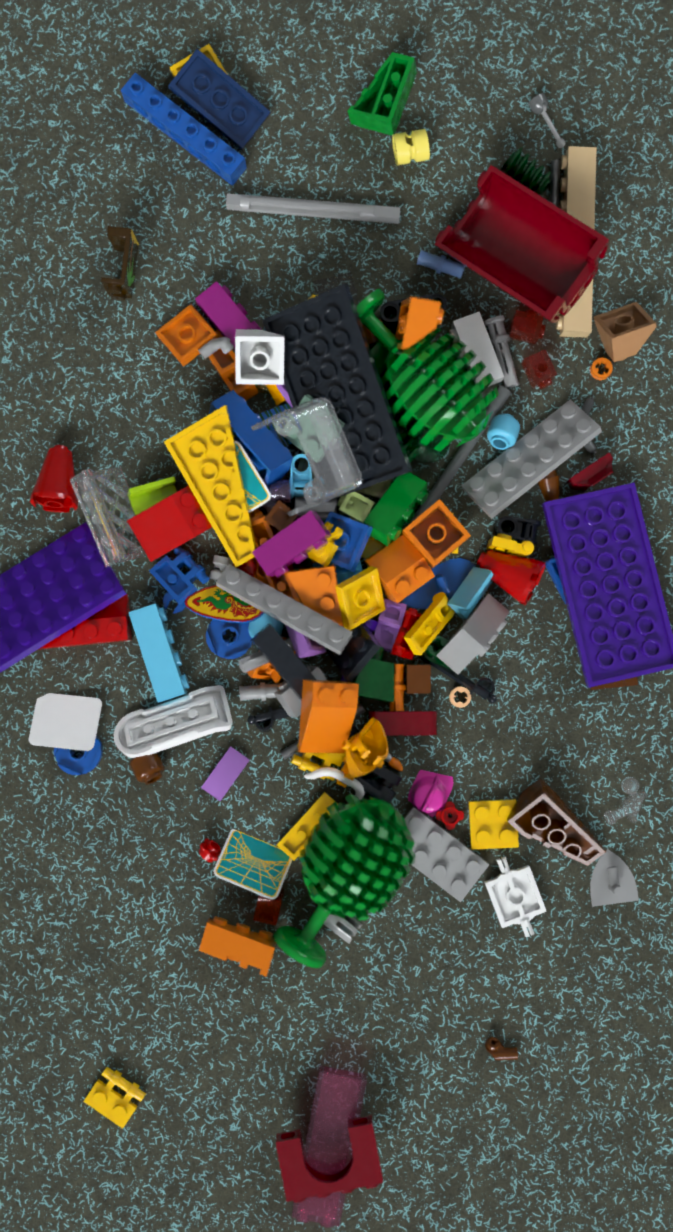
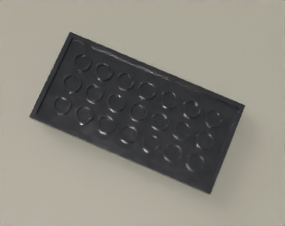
(332, 360)

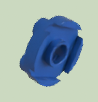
(224, 648)
(81, 765)

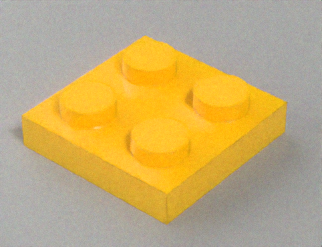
(360, 598)
(490, 825)

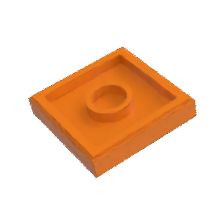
(186, 334)

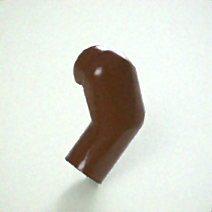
(498, 1051)

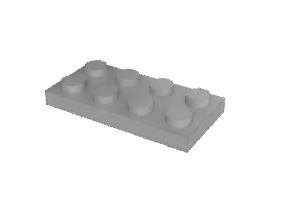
(443, 856)

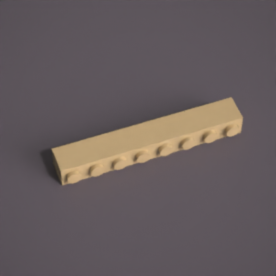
(579, 202)

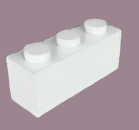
(474, 334)

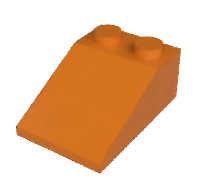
(326, 715)

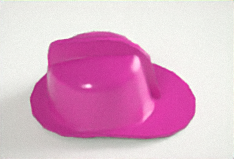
(430, 791)

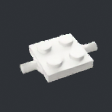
(515, 896)

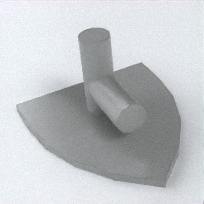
(612, 881)

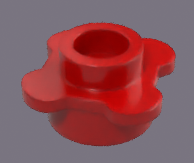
(443, 815)
(209, 850)

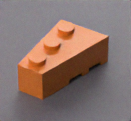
(238, 944)

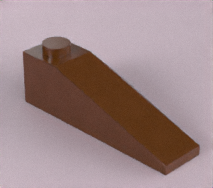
(548, 819)

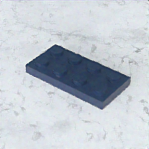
(219, 99)

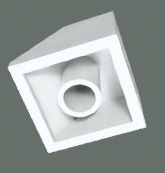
(259, 357)

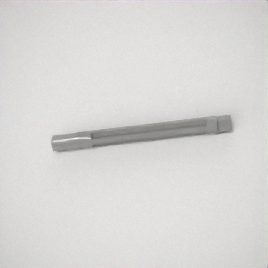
(313, 208)

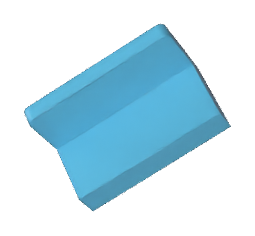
(470, 591)

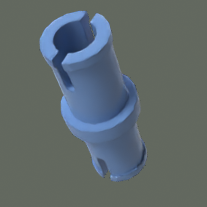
(441, 264)

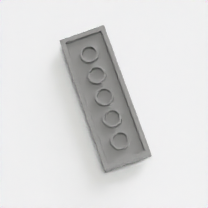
(531, 458)

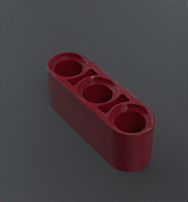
(407, 723)

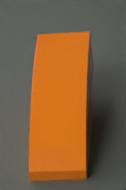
(226, 368)

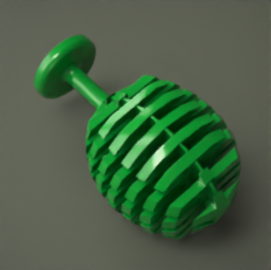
(431, 382)
(349, 867)

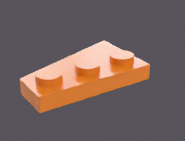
(318, 590)

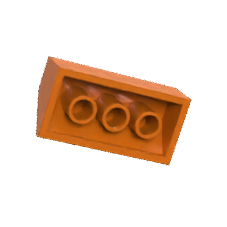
(416, 320)

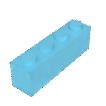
(158, 652)

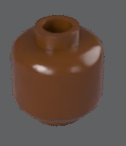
(147, 768)

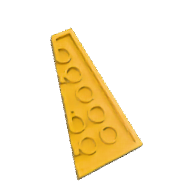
(212, 470)

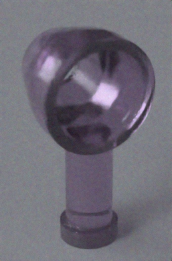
(280, 491)

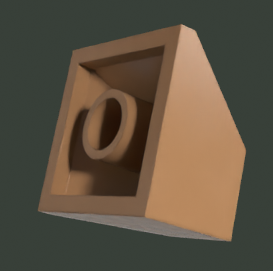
(624, 330)

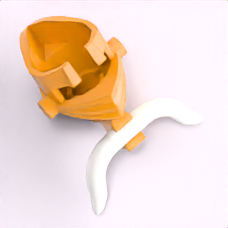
(362, 755)

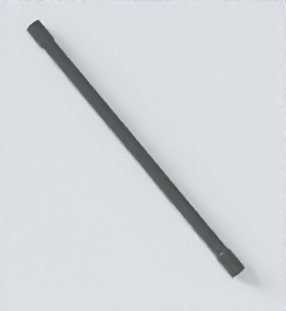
(461, 456)

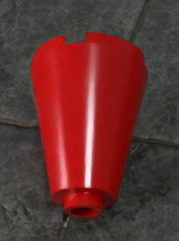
(53, 482)
(513, 573)

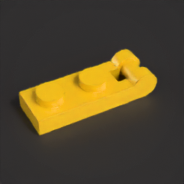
(429, 624)

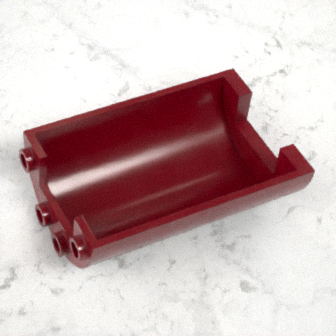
(525, 245)

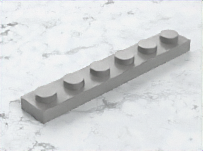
(284, 609)

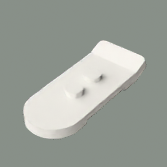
(173, 722)

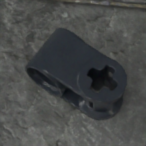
(521, 529)

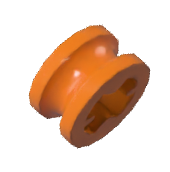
(594, 371)

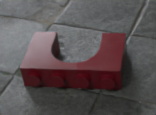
(304, 1181)

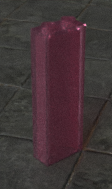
(327, 1141)

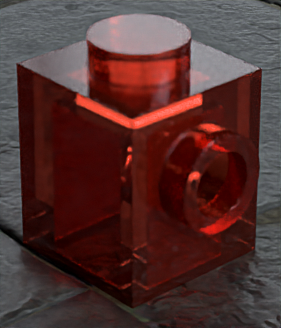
(527, 326)
(539, 370)

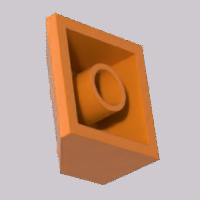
(400, 568)

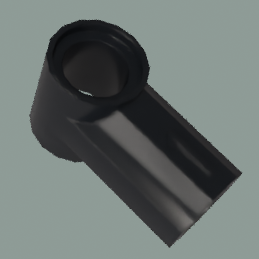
(375, 789)

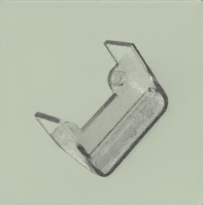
(324, 448)

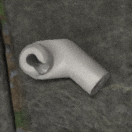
(214, 344)

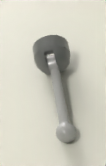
(539, 106)

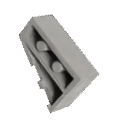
(475, 634)

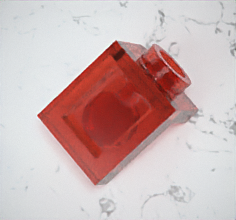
(268, 909)

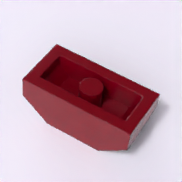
(592, 474)

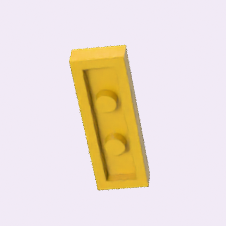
(294, 839)

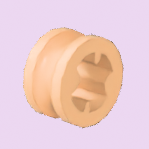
(459, 704)

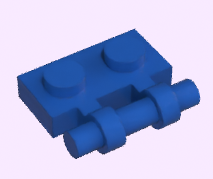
(173, 580)

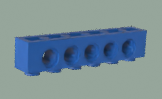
(183, 129)

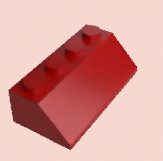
(105, 626)

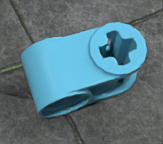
(298, 478)

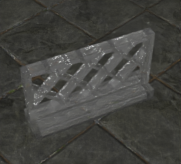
(101, 519)

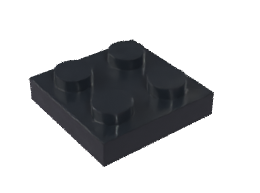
(356, 653)

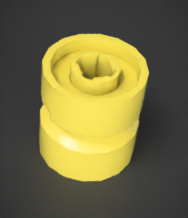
(411, 147)

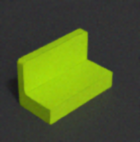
(149, 494)

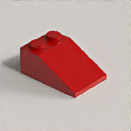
(169, 523)

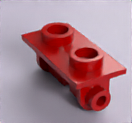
(400, 646)

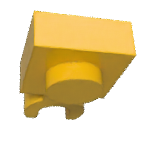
(325, 554)

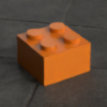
(436, 533)

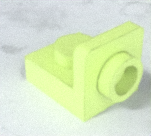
(355, 506)

